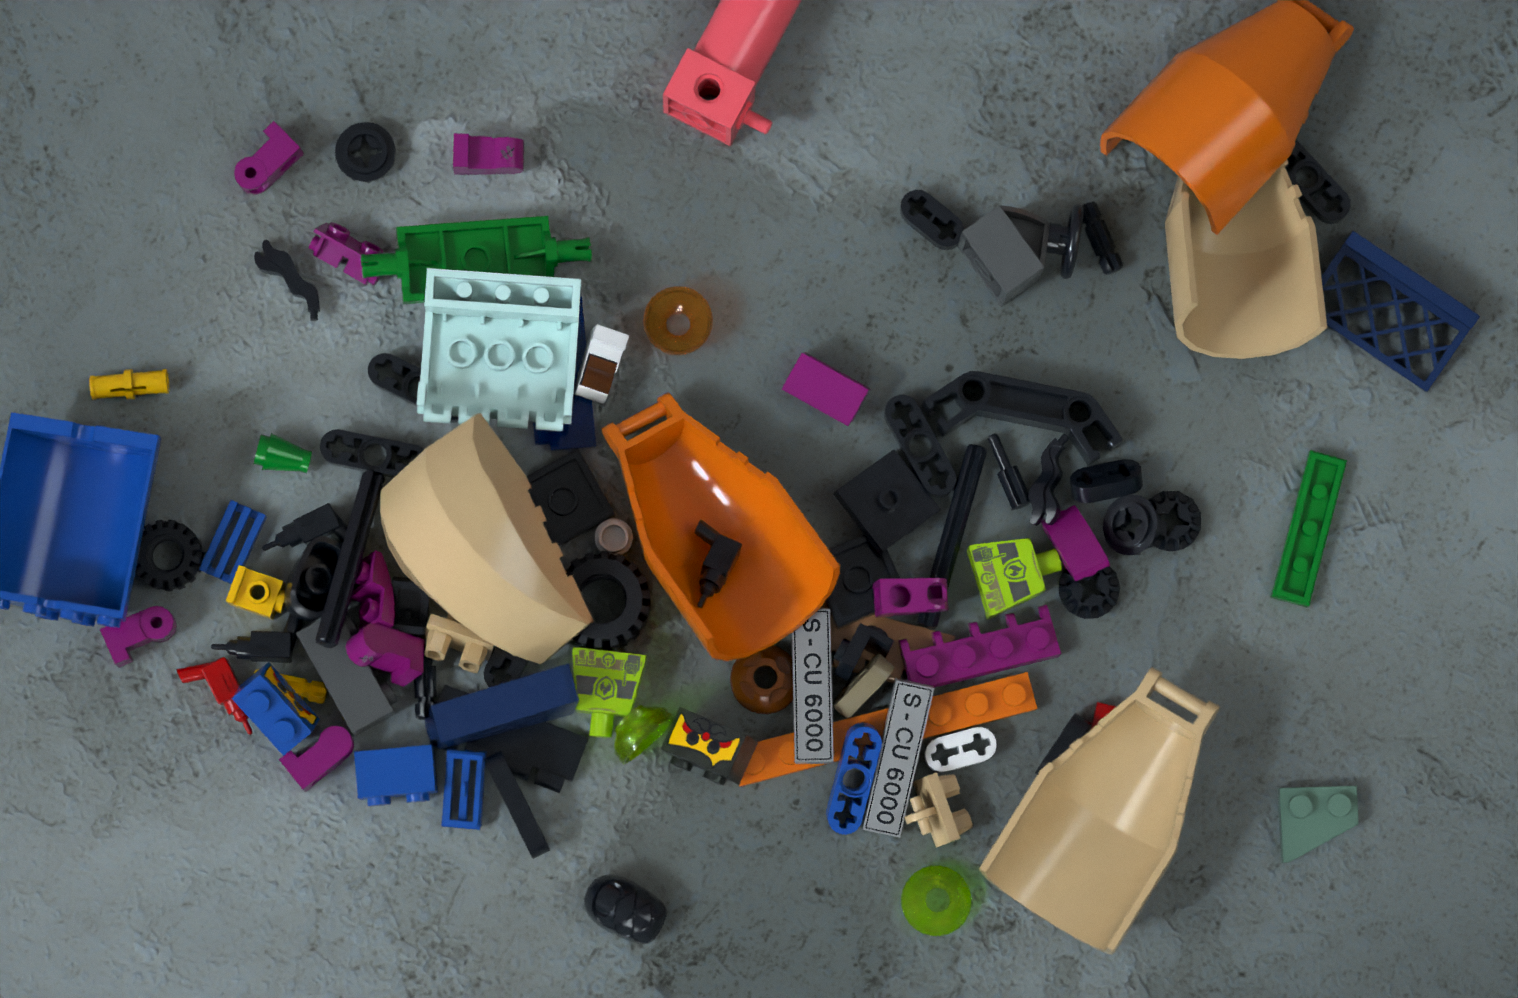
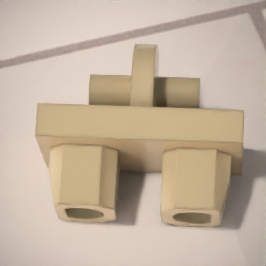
(449, 633)
(933, 811)

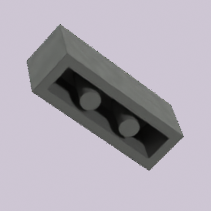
(352, 687)

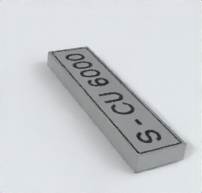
(813, 690)
(898, 757)

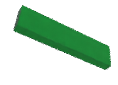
(1308, 529)

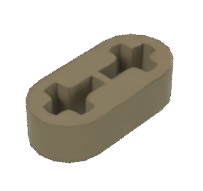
(862, 686)

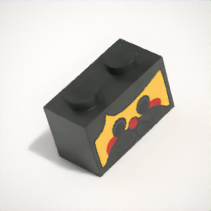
(708, 746)

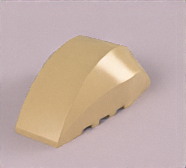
(480, 545)

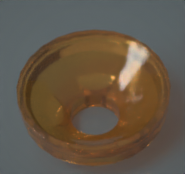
(672, 302)

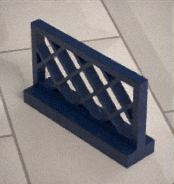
(1410, 285)

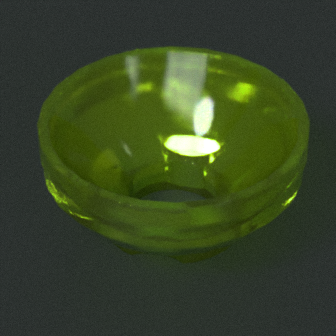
(640, 731)
(914, 900)

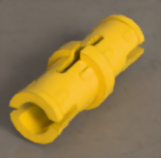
(129, 384)

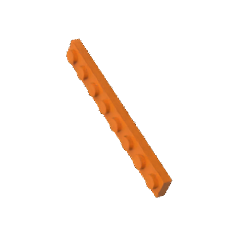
(947, 714)

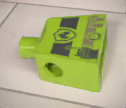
(1010, 573)
(606, 686)

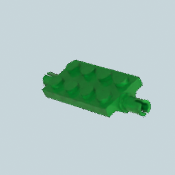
(490, 246)

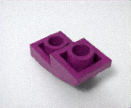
(1076, 544)
(374, 591)

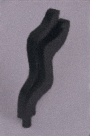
(281, 264)
(1042, 491)

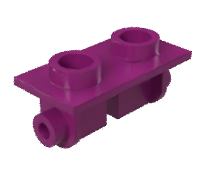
(336, 244)

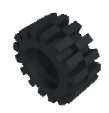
(189, 563)

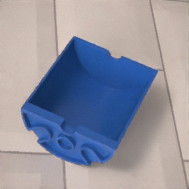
(72, 517)

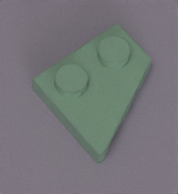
(1313, 817)

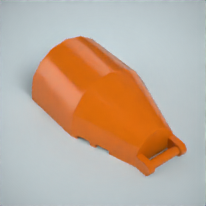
(1234, 103)
(687, 476)

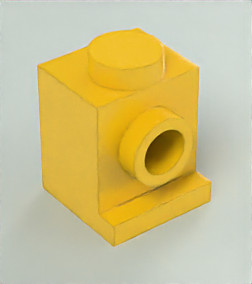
(241, 593)

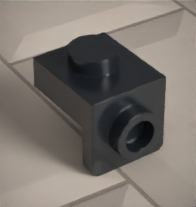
(410, 607)
(865, 638)

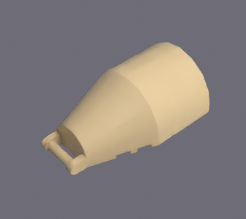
(1251, 284)
(1104, 818)

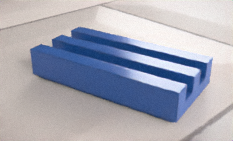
(219, 536)
(466, 756)

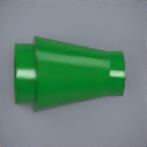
(281, 455)

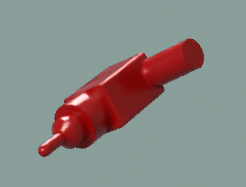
(222, 683)

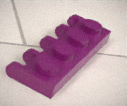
(982, 652)

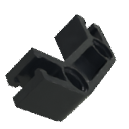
(1027, 405)

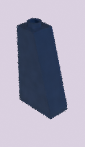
(503, 707)

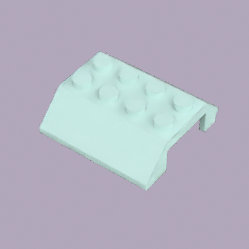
(499, 348)

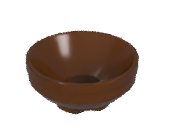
(758, 699)

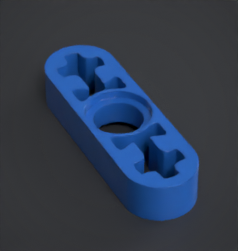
(857, 808)

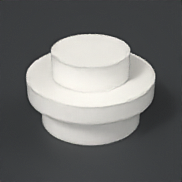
(614, 536)

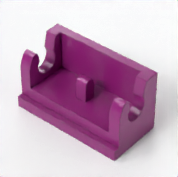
(826, 388)

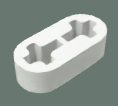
(958, 740)

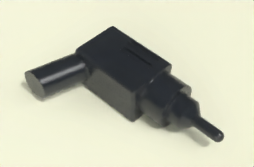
(316, 523)
(718, 561)
(265, 645)

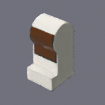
(600, 363)

